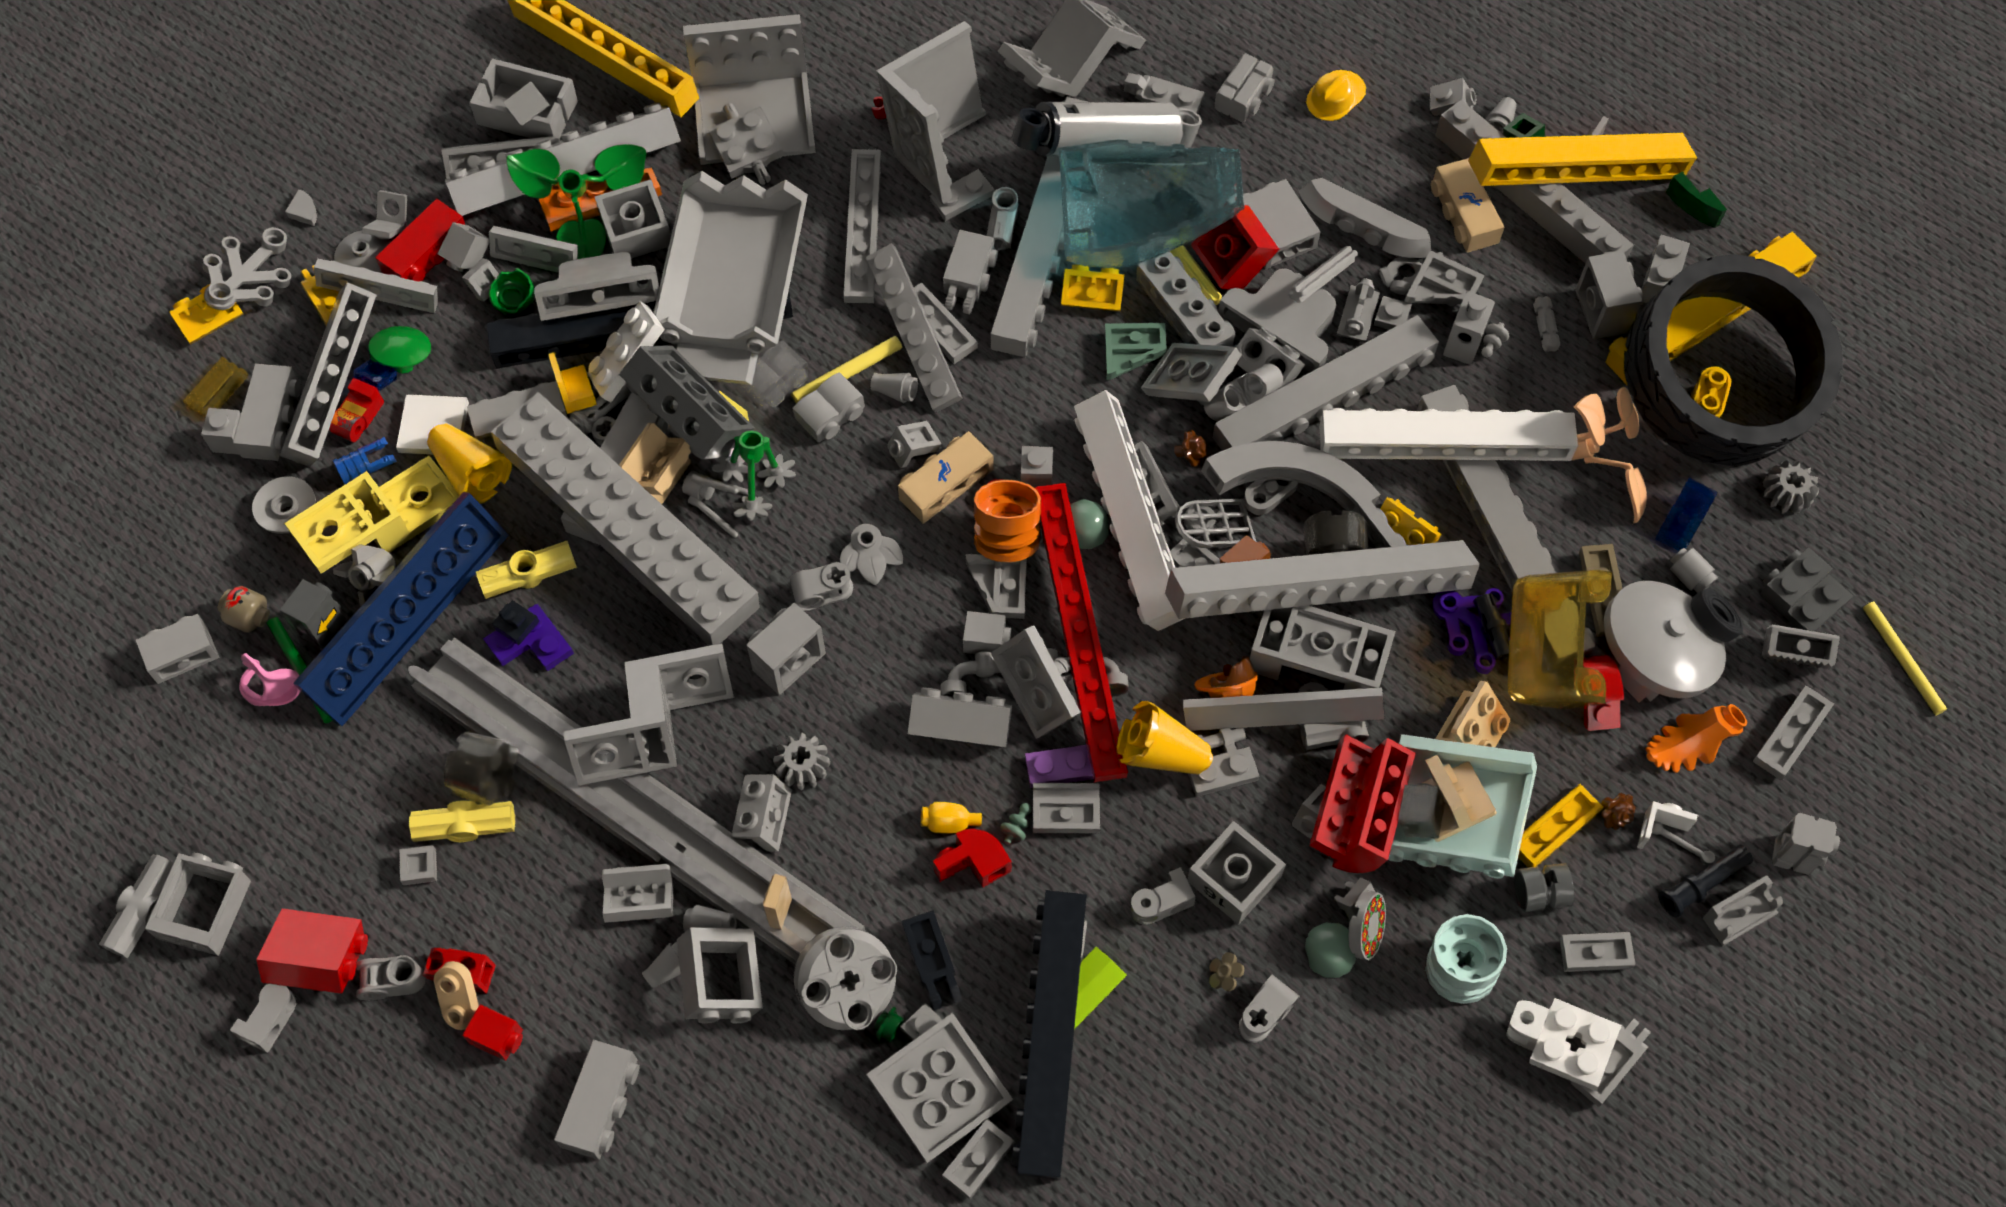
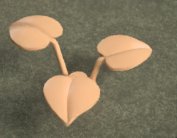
(1593, 414)

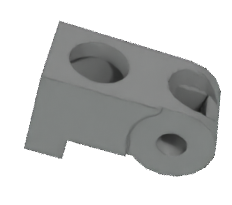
(1170, 898)
(268, 1017)

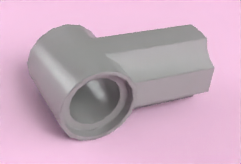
(1003, 218)
(1327, 734)

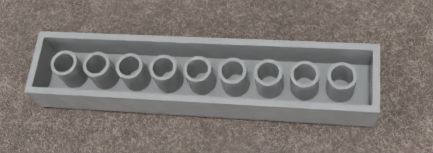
(626, 520)

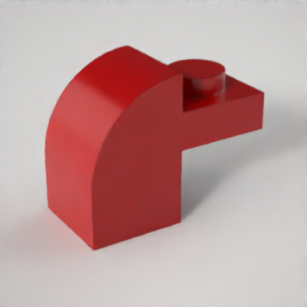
(1608, 714)
(977, 850)

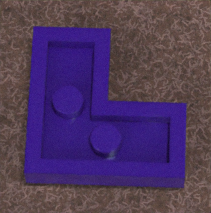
(543, 641)

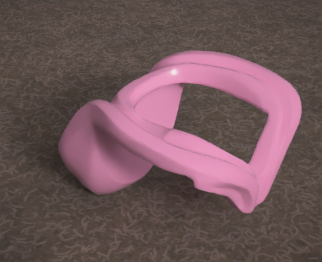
(277, 684)

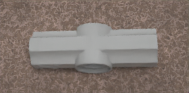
(135, 907)

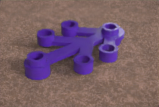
(1460, 613)

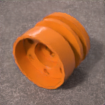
(1007, 520)

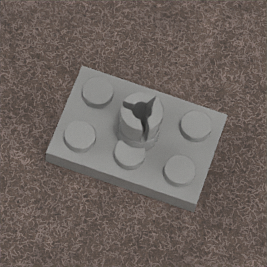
(1191, 371)
(1036, 681)

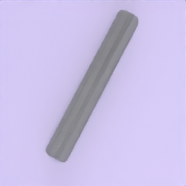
(1323, 274)

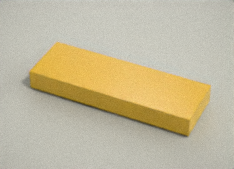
(1557, 826)

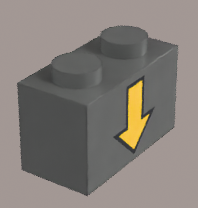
(313, 613)

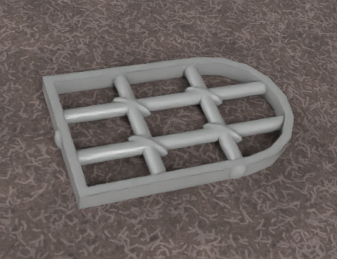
(1220, 514)

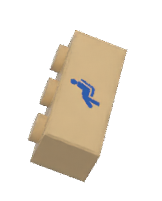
(1467, 206)
(945, 476)

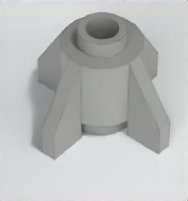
(367, 569)

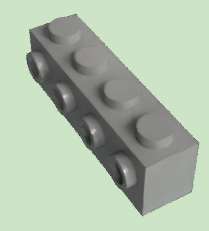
(1182, 302)

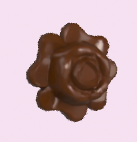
(1192, 448)
(1618, 811)

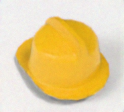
(1335, 95)

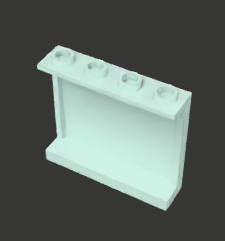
(1486, 846)

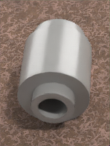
(1693, 570)

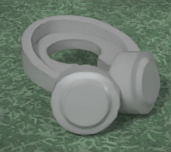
(1388, 274)

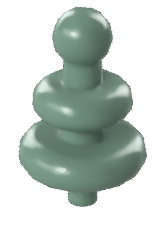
(1018, 821)

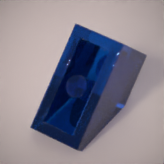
(1686, 515)

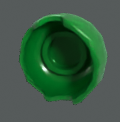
(512, 292)

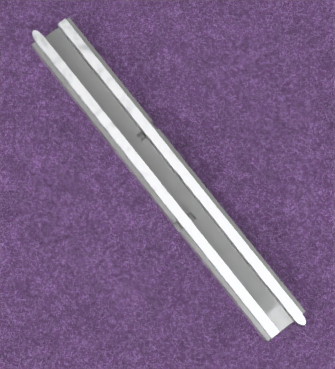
(630, 807)

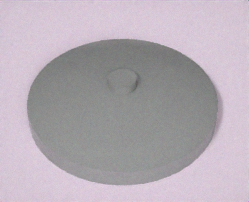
(1662, 640)

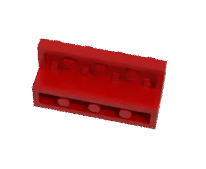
(1362, 804)

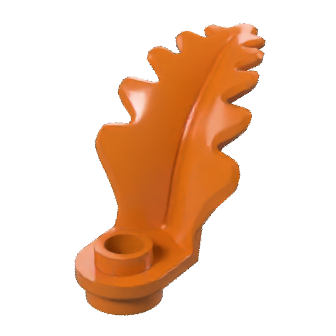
(1695, 738)

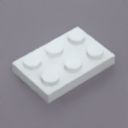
(638, 330)

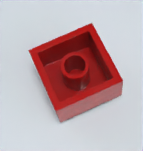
(1236, 250)

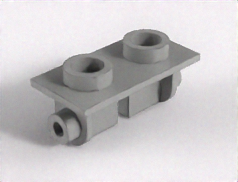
(1358, 311)

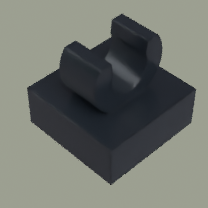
(515, 622)

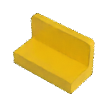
(573, 386)

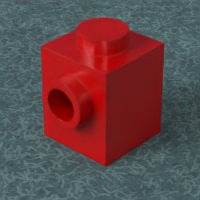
(493, 1033)

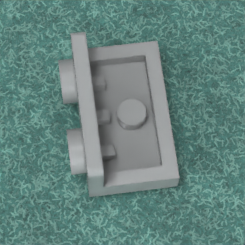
(637, 893)

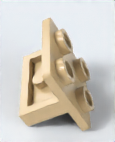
(657, 461)
(1476, 718)
(1463, 796)

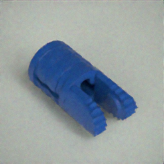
(357, 463)

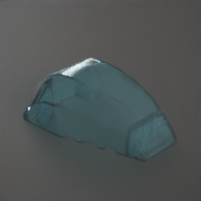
(1143, 198)

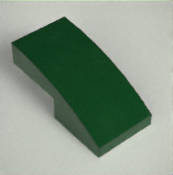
(1700, 205)

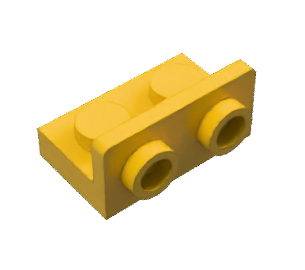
(1092, 289)
(198, 319)

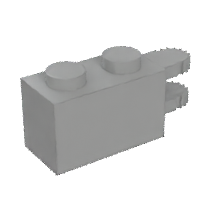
(968, 269)

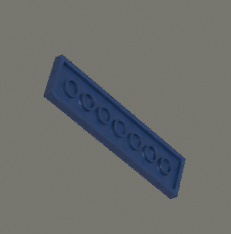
(401, 609)

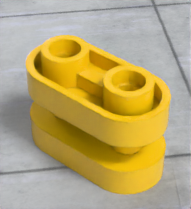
(1712, 390)

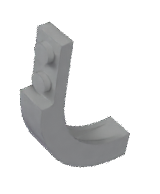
(1307, 466)

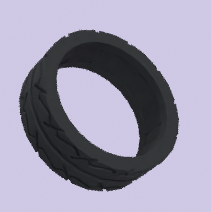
(1783, 302)

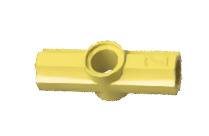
(508, 574)
(462, 821)

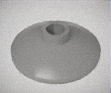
(349, 254)
(278, 495)

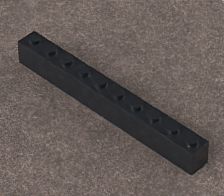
(531, 340)

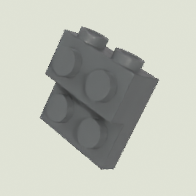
(1805, 591)

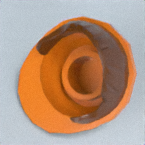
(1232, 682)

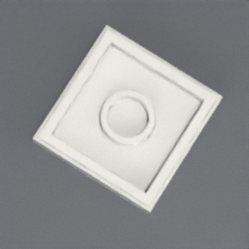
(424, 413)

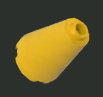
(468, 462)
(1161, 742)

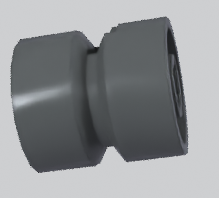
(1547, 887)

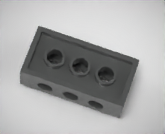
(685, 401)

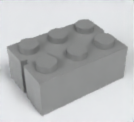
(504, 80)

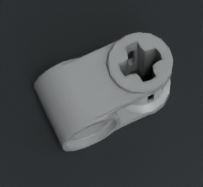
(817, 586)
(382, 977)
(1270, 1006)

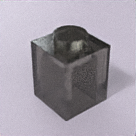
(1421, 811)

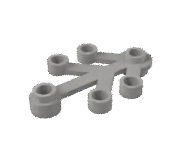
(245, 273)

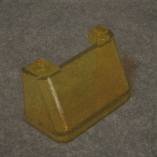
(1550, 639)

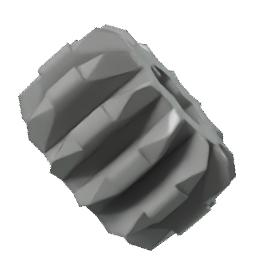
(1790, 487)
(812, 766)

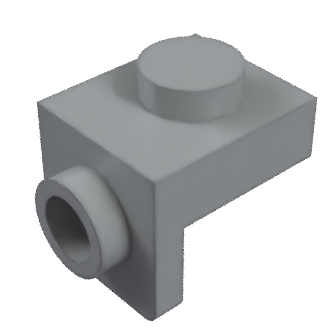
(1448, 94)

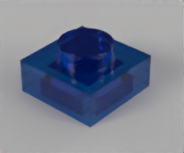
(375, 374)

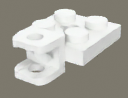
(1547, 1035)

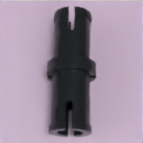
(1493, 625)

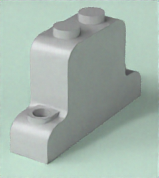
(595, 286)
(1291, 322)

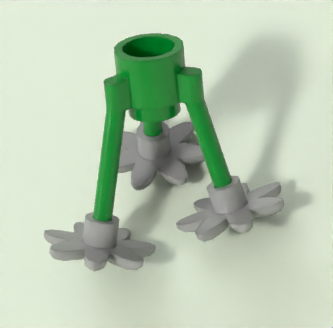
(751, 448)

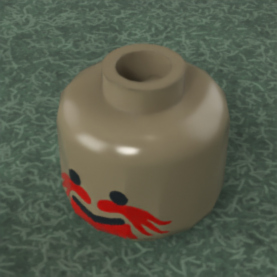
(243, 609)

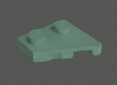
(1132, 346)

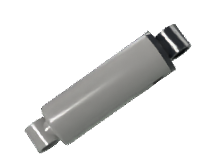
(1078, 123)

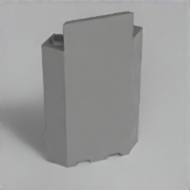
(729, 273)

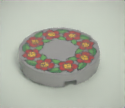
(1368, 926)

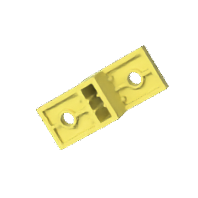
(373, 513)

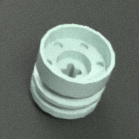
(1469, 941)

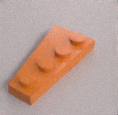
(560, 208)

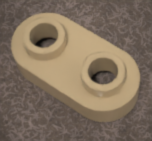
(457, 1001)

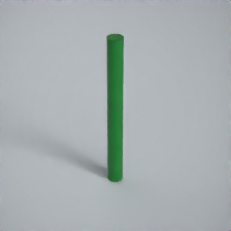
(291, 653)

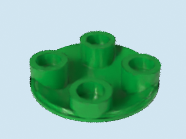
(399, 348)

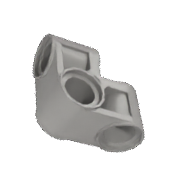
(1244, 391)

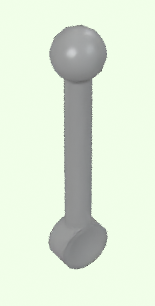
(1706, 857)

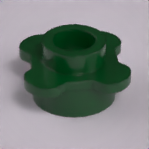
(888, 1025)

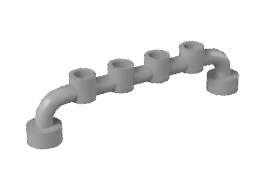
(986, 666)

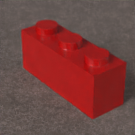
(417, 246)

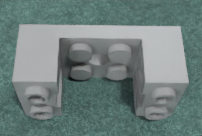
(1288, 638)

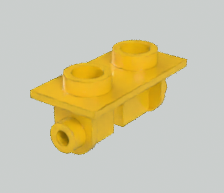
(1402, 521)

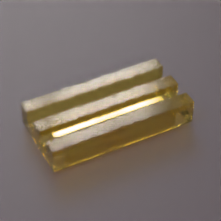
(212, 384)

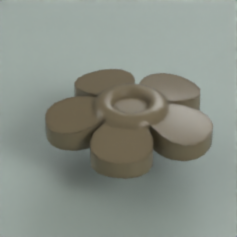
(1225, 972)

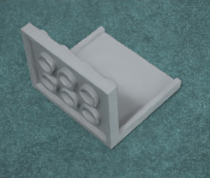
(751, 67)
(929, 99)

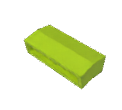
(1096, 980)

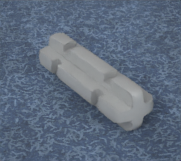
(1546, 324)

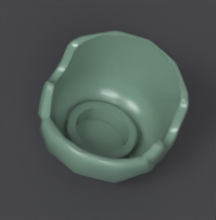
(1090, 523)
(1329, 950)

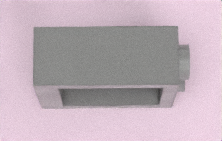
(161, 919)
(719, 940)

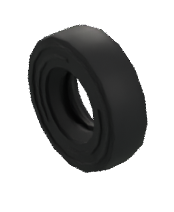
(1717, 615)

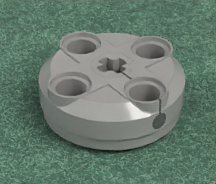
(845, 978)

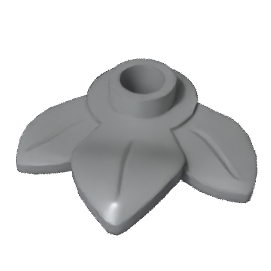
(871, 557)

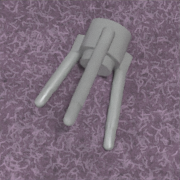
(703, 487)

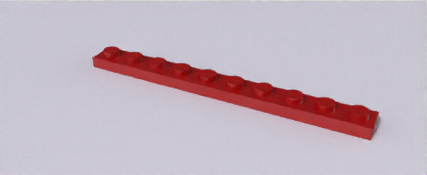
(1080, 634)

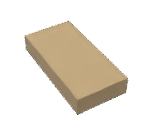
(777, 901)

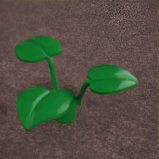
(538, 169)

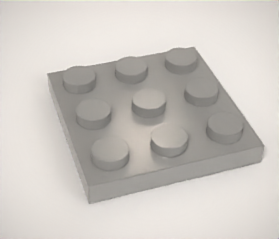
(939, 1087)

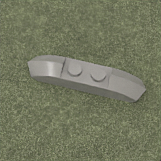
(1365, 219)

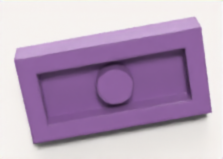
(1059, 765)

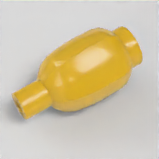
(948, 817)

